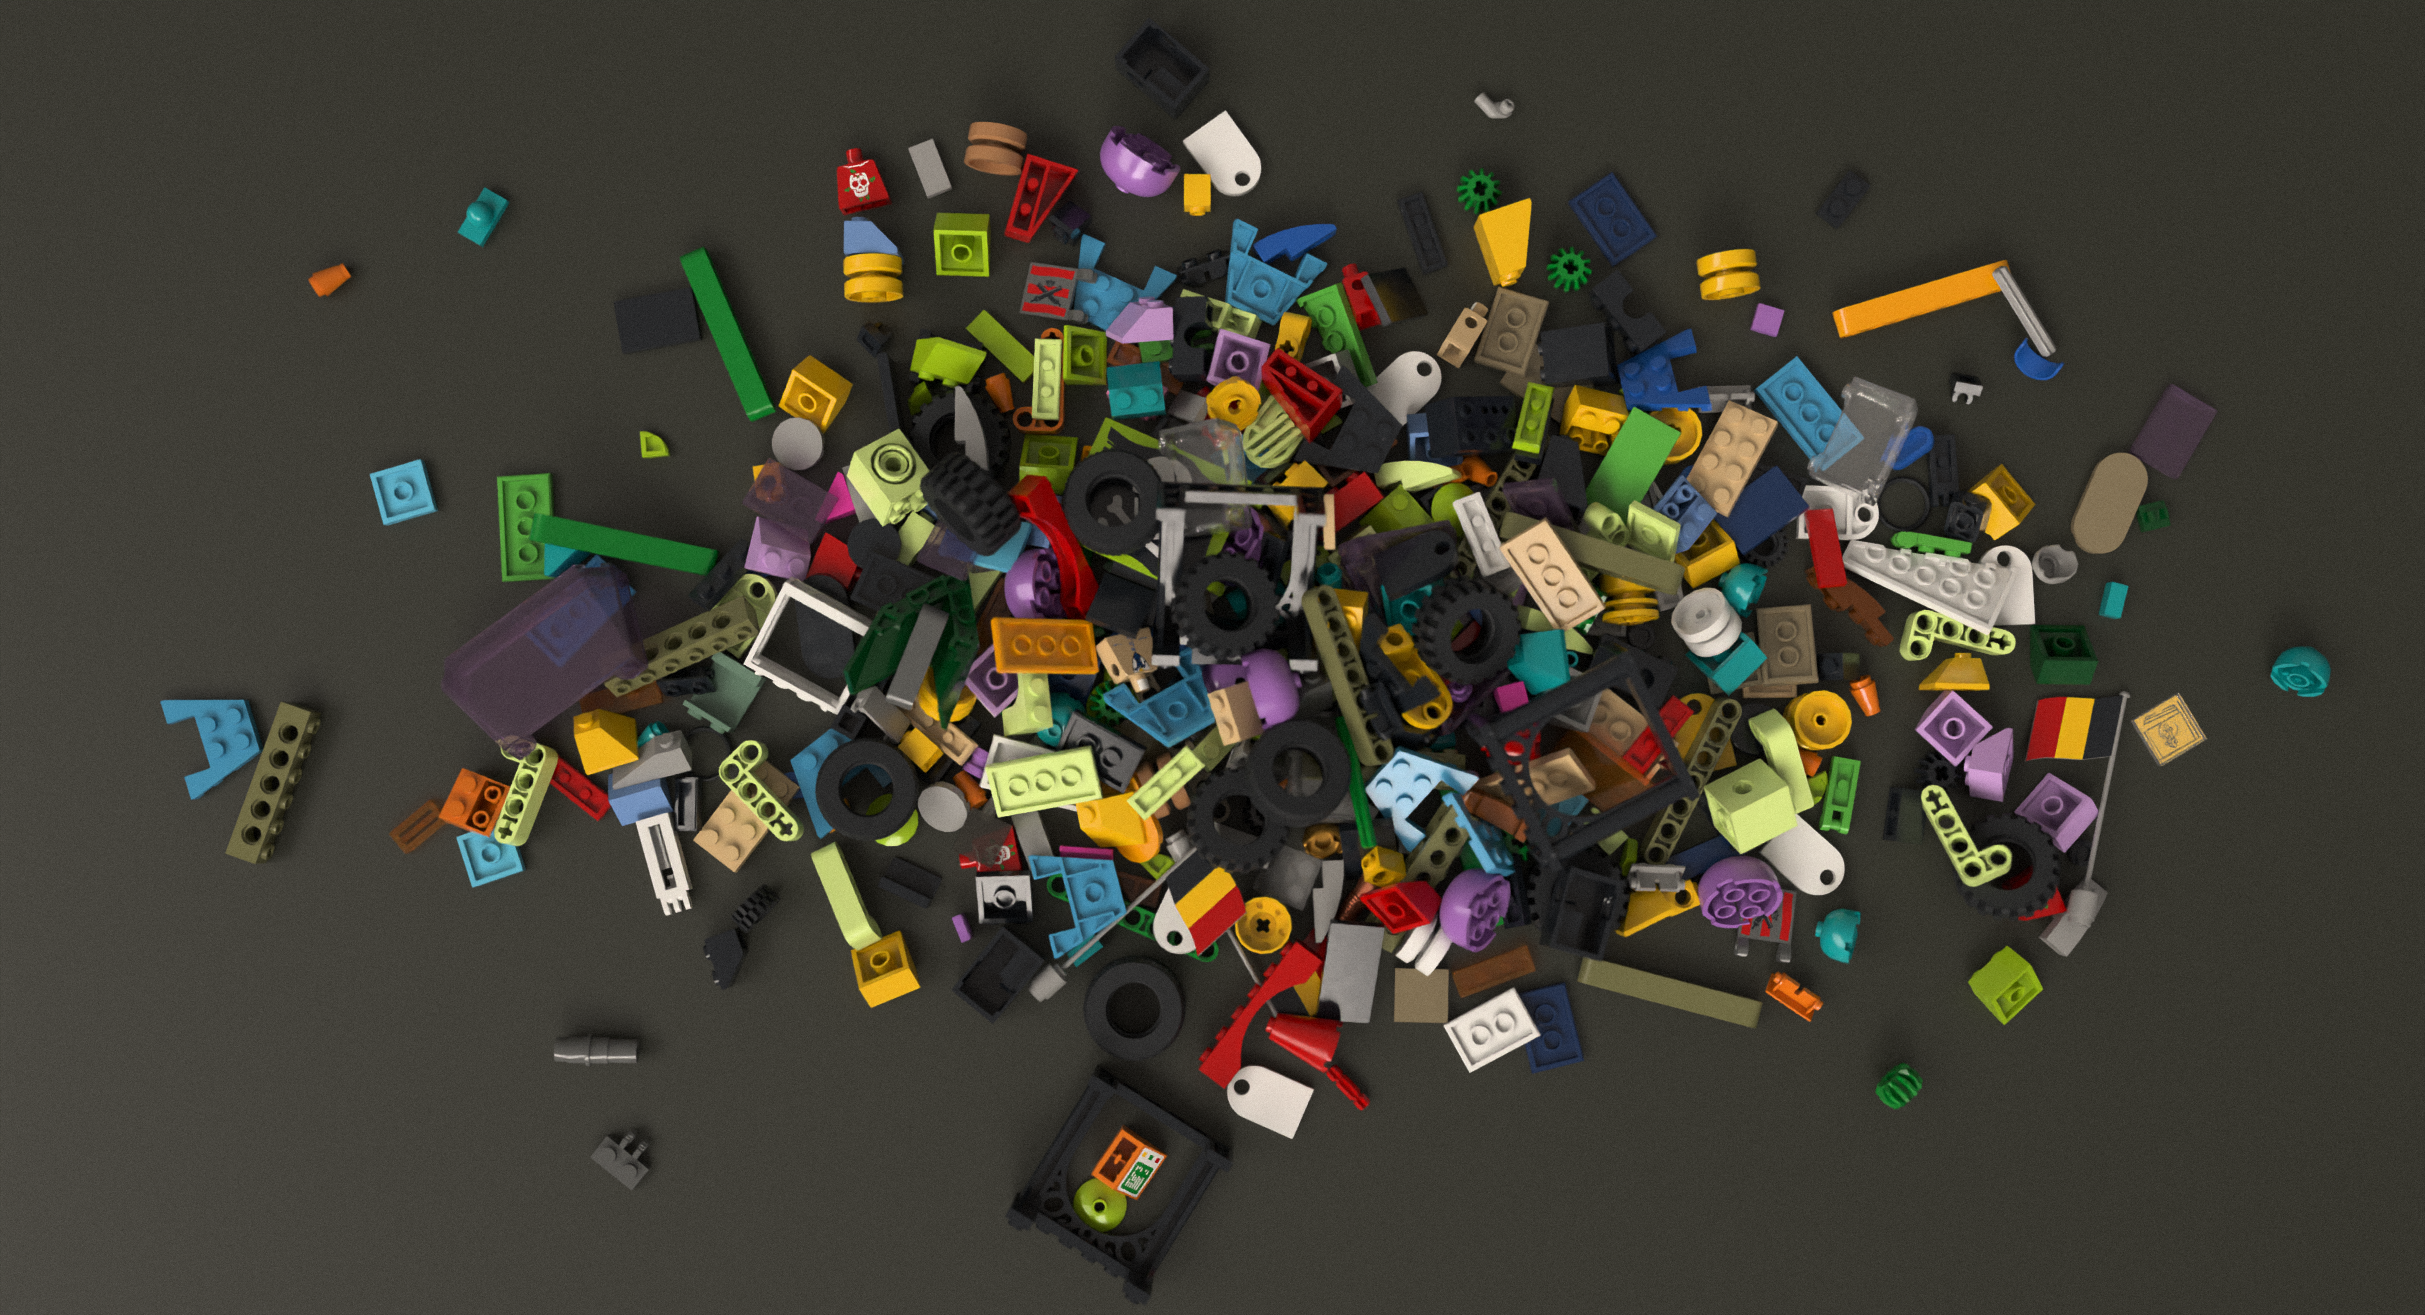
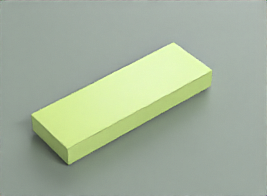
(1047, 379)
(1166, 783)

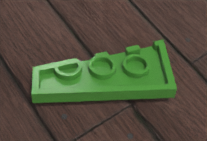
(1338, 327)

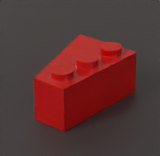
(1036, 195)
(1301, 393)
(1353, 500)

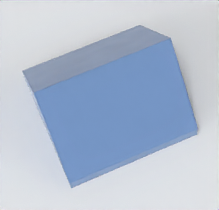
(640, 800)

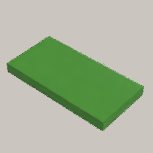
(1632, 463)
(518, 501)

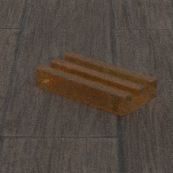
(422, 837)

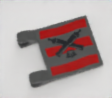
(1051, 292)
(1773, 928)

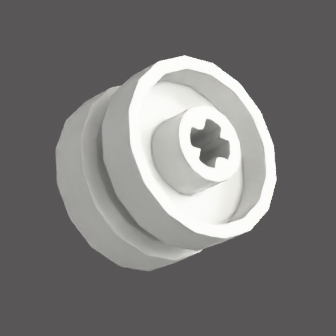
(1706, 622)
(1429, 943)

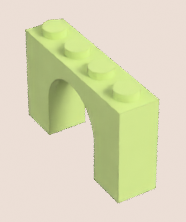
(913, 537)
(1032, 707)

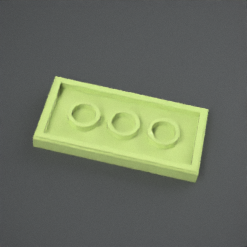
(1044, 781)

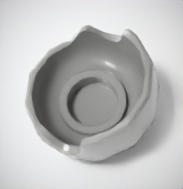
(2054, 564)

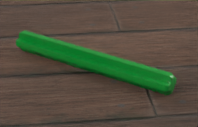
(1357, 789)

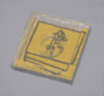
(2168, 729)

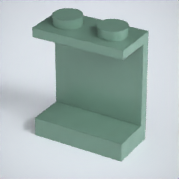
(735, 692)

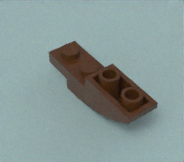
(1861, 606)

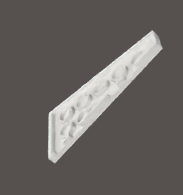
(1944, 583)

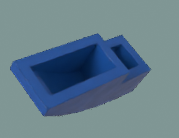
(1292, 242)

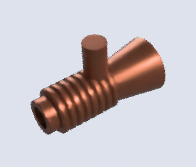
(1352, 905)

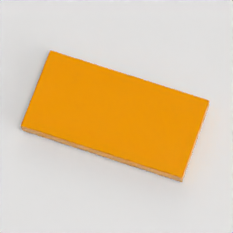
(1044, 646)

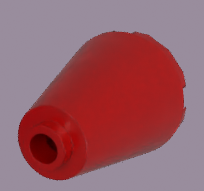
(1306, 1037)

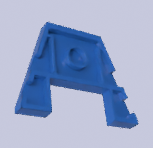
(1650, 381)

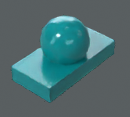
(483, 217)

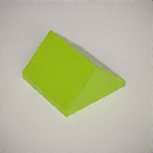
(1084, 356)

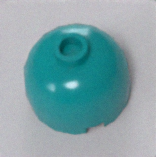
(1743, 586)
(2302, 670)
(1062, 710)
(1839, 934)

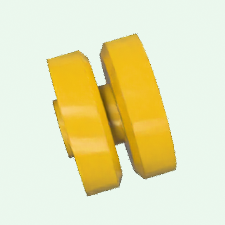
(1728, 274)
(873, 277)
(1688, 425)
(928, 699)
(1831, 715)

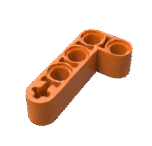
(1038, 426)

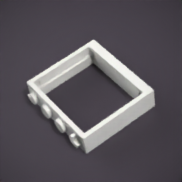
(782, 676)

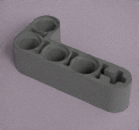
(917, 657)

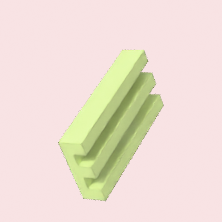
(1264, 434)

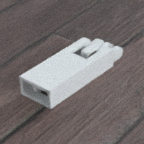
(661, 852)

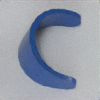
(2033, 364)

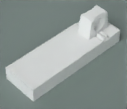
(1481, 534)

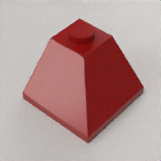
(1403, 905)

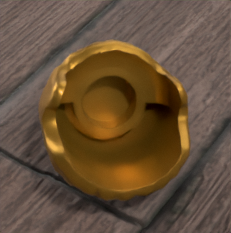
(1322, 840)

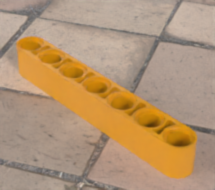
(1917, 300)

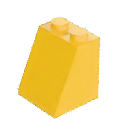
(1504, 241)

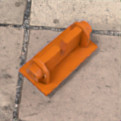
(1785, 991)

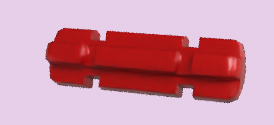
(1348, 1087)

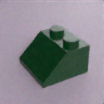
(2061, 654)

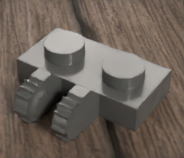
(621, 1161)

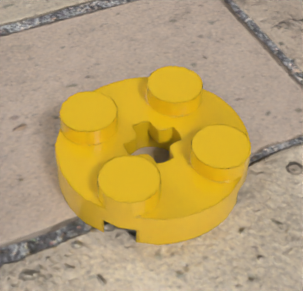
(1230, 390)

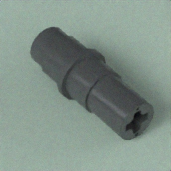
(596, 1050)

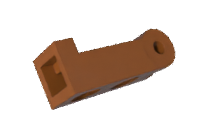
(1494, 811)

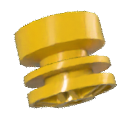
(1628, 602)
(1279, 927)

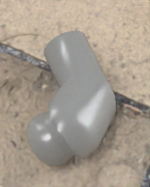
(1496, 109)

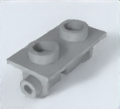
(1721, 395)
(1644, 876)

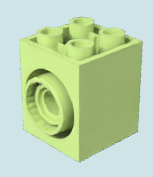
(889, 477)
(1751, 805)

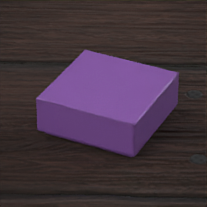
(1767, 320)
(963, 927)

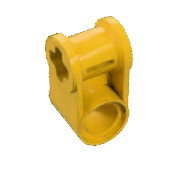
(1294, 333)

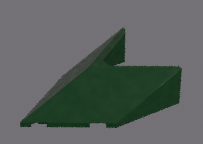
(891, 629)

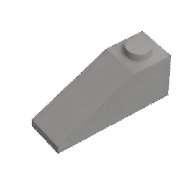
(658, 758)

